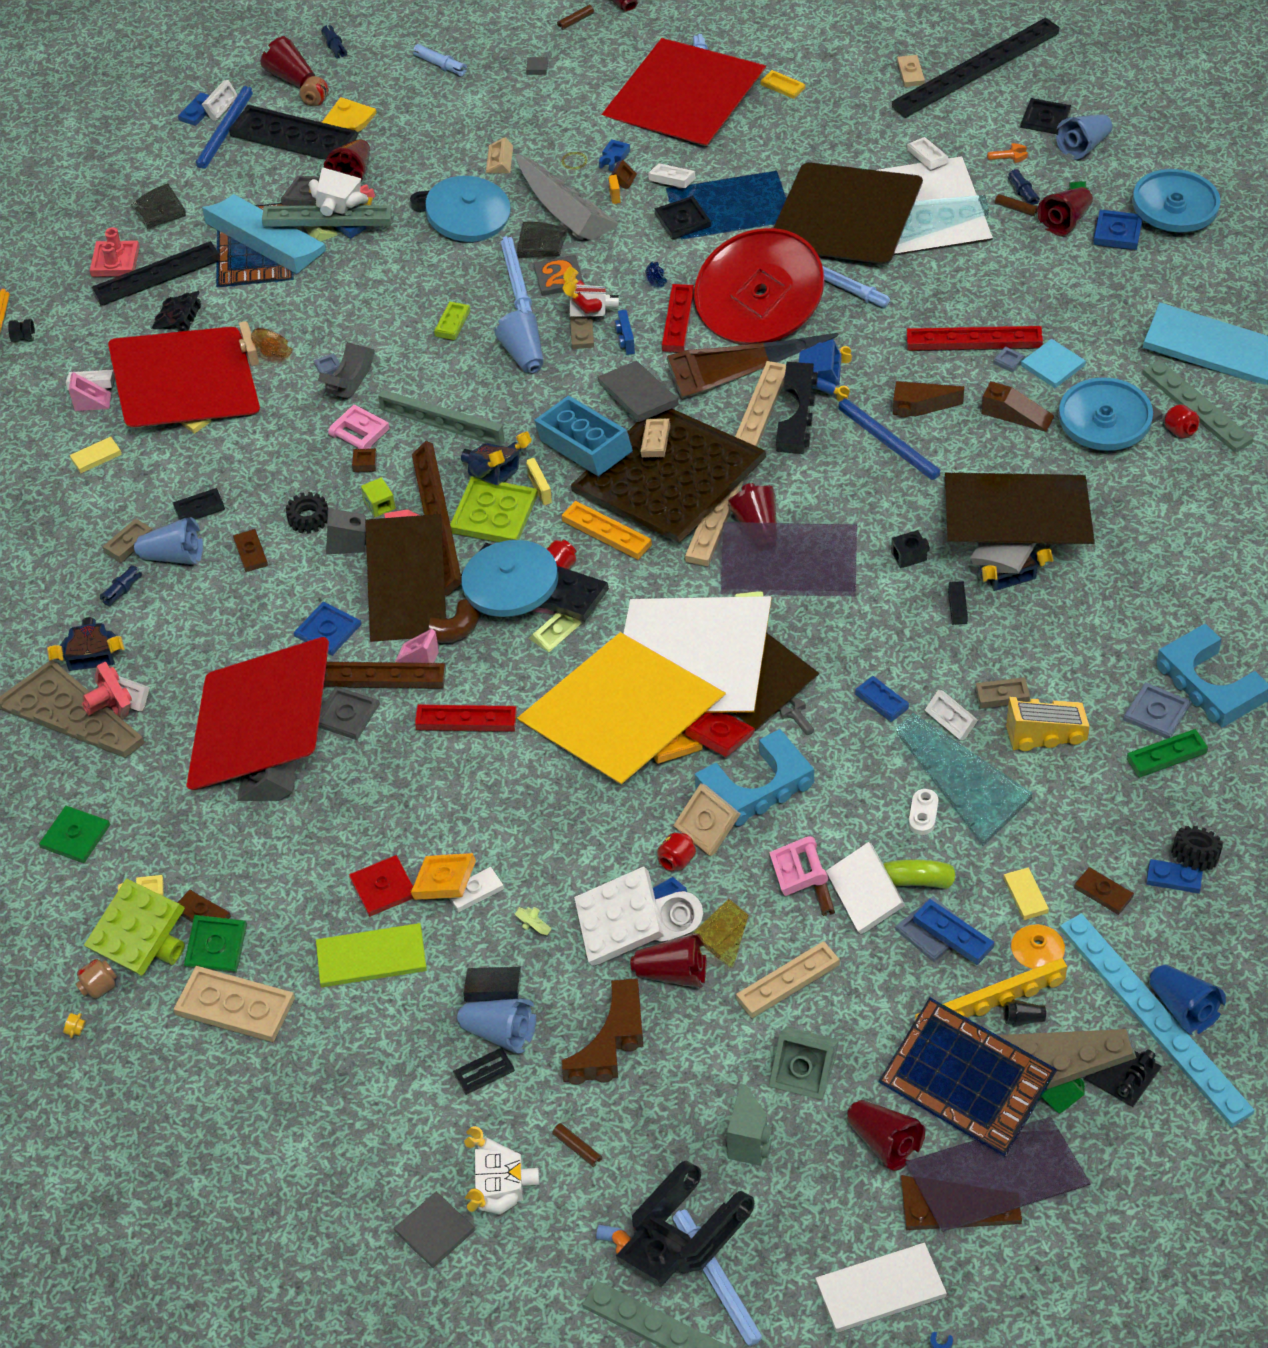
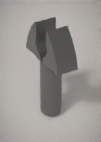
(797, 715)

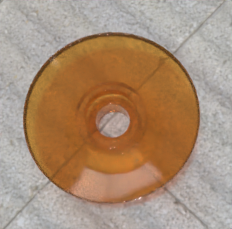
(271, 343)

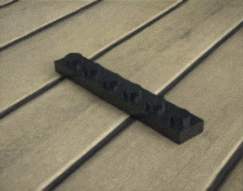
(155, 273)

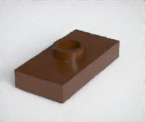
(250, 550)
(1103, 890)
(198, 905)

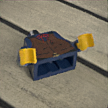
(495, 462)
(1027, 573)
(87, 646)

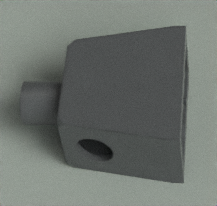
(345, 532)

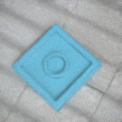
(1053, 363)

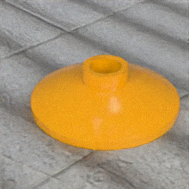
(1033, 954)

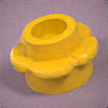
(74, 1025)

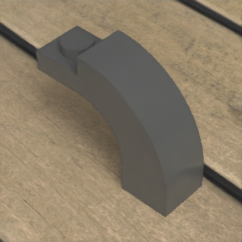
(351, 371)

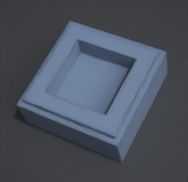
(1008, 359)
(327, 364)

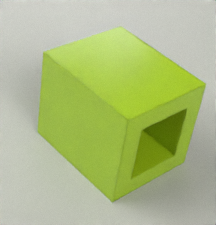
(378, 497)

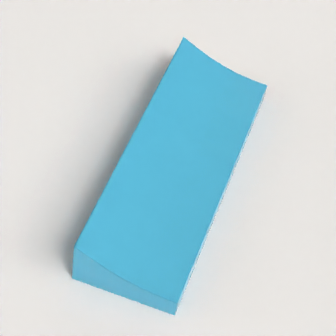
(280, 243)
(1209, 343)

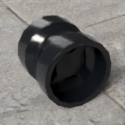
(21, 330)

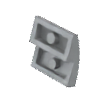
(1005, 556)

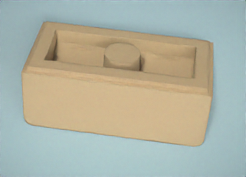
(499, 156)

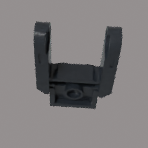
(661, 1248)

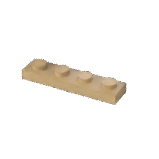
(787, 979)

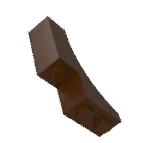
(620, 1031)

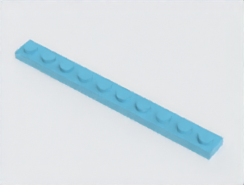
(1157, 1021)

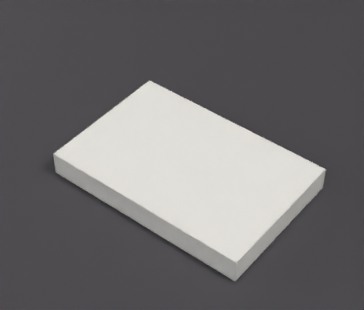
(865, 888)

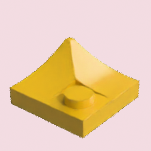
(350, 115)

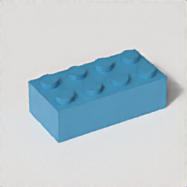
(583, 435)

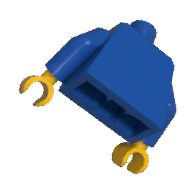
(827, 363)

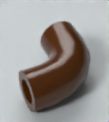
(458, 626)

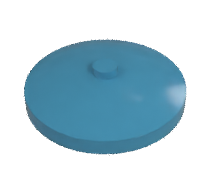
(1176, 200)
(467, 208)
(1105, 413)
(510, 578)

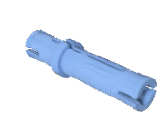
(445, 62)

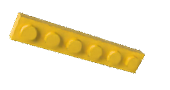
(1025, 984)

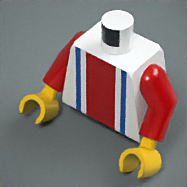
(587, 299)

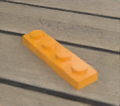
(607, 530)

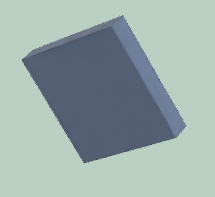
(1157, 710)
(920, 938)

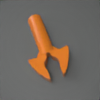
(1012, 153)

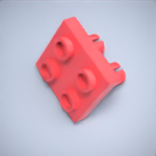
(114, 256)
(108, 693)

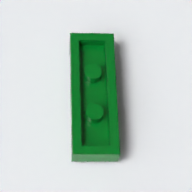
(1167, 753)

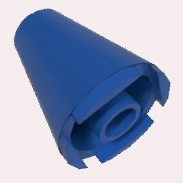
(1188, 998)

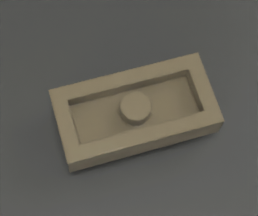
(581, 332)
(123, 543)
(998, 692)

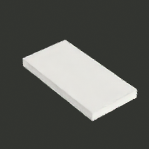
(880, 1287)

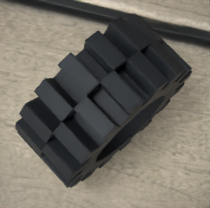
(304, 503)
(1197, 848)

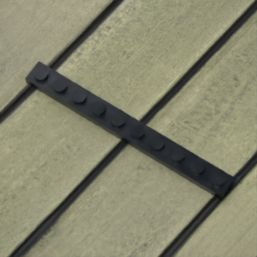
(975, 67)

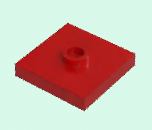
(720, 732)
(382, 885)

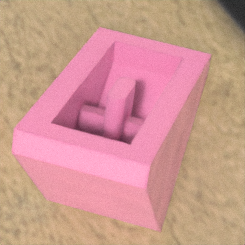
(87, 395)
(420, 649)

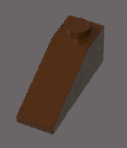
(923, 398)
(1012, 406)

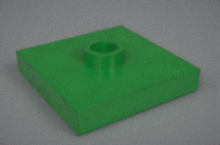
(74, 834)
(215, 943)

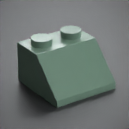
(803, 1062)
(748, 1130)

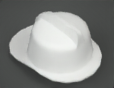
(679, 914)

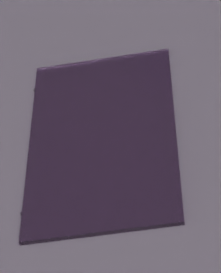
(789, 559)
(978, 1183)

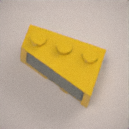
(1045, 724)

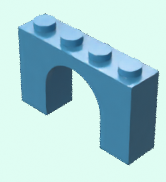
(1220, 702)
(791, 772)

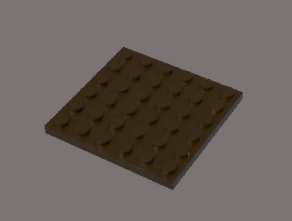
(677, 489)

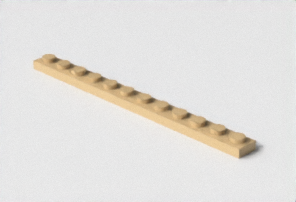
(750, 430)

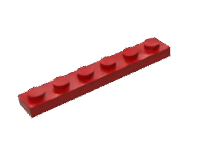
(974, 338)

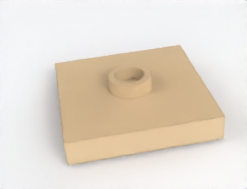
(707, 819)

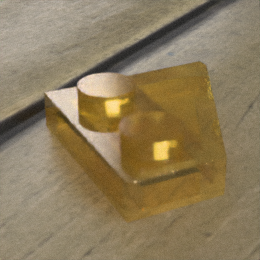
(724, 932)

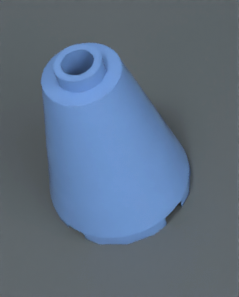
(1081, 133)
(521, 338)
(172, 543)
(500, 1022)

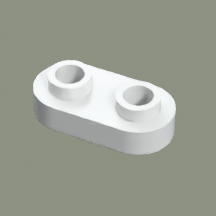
(923, 810)

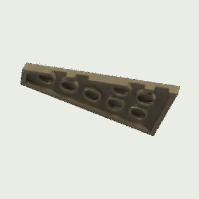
(55, 701)
(1076, 1052)

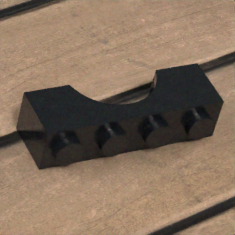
(798, 383)

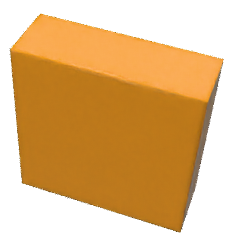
(614, 189)

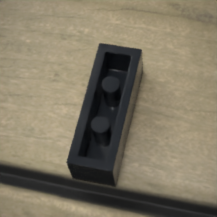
(957, 603)

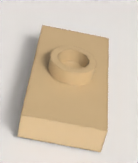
(910, 70)
(247, 344)
(655, 438)

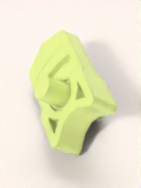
(530, 918)

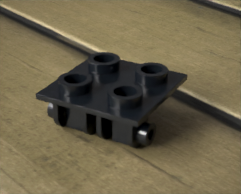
(178, 311)
(1128, 1079)

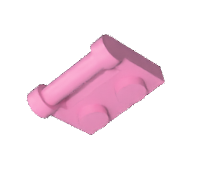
(362, 423)
(790, 869)

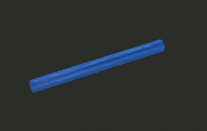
(223, 128)
(889, 439)

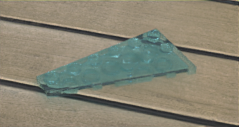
(939, 214)

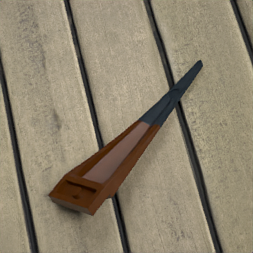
(709, 368)

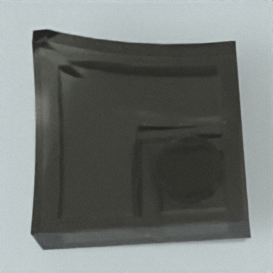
(158, 207)
(540, 240)

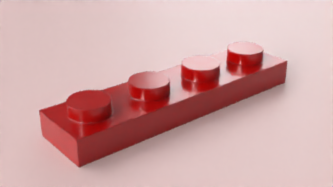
(678, 318)
(466, 717)

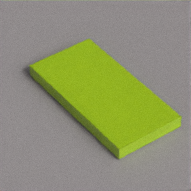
(371, 955)

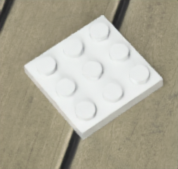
(618, 916)

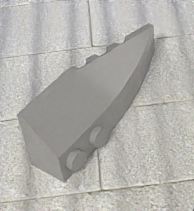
(565, 203)

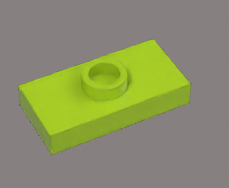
(452, 320)

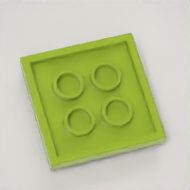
(493, 510)
(134, 927)

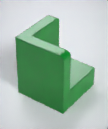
(1065, 1094)

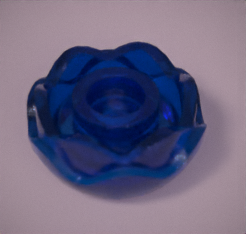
(655, 275)

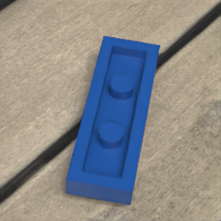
(953, 931)

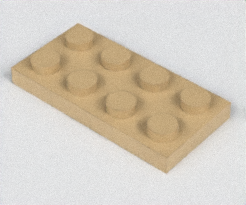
(234, 1003)

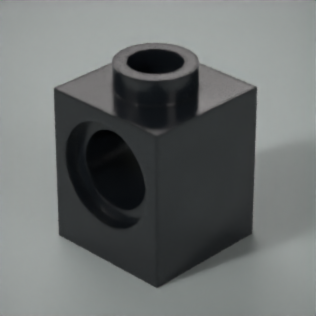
(909, 549)

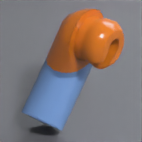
(613, 1234)

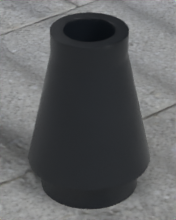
(1023, 1013)

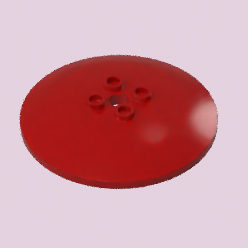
(752, 262)

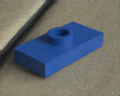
(882, 698)

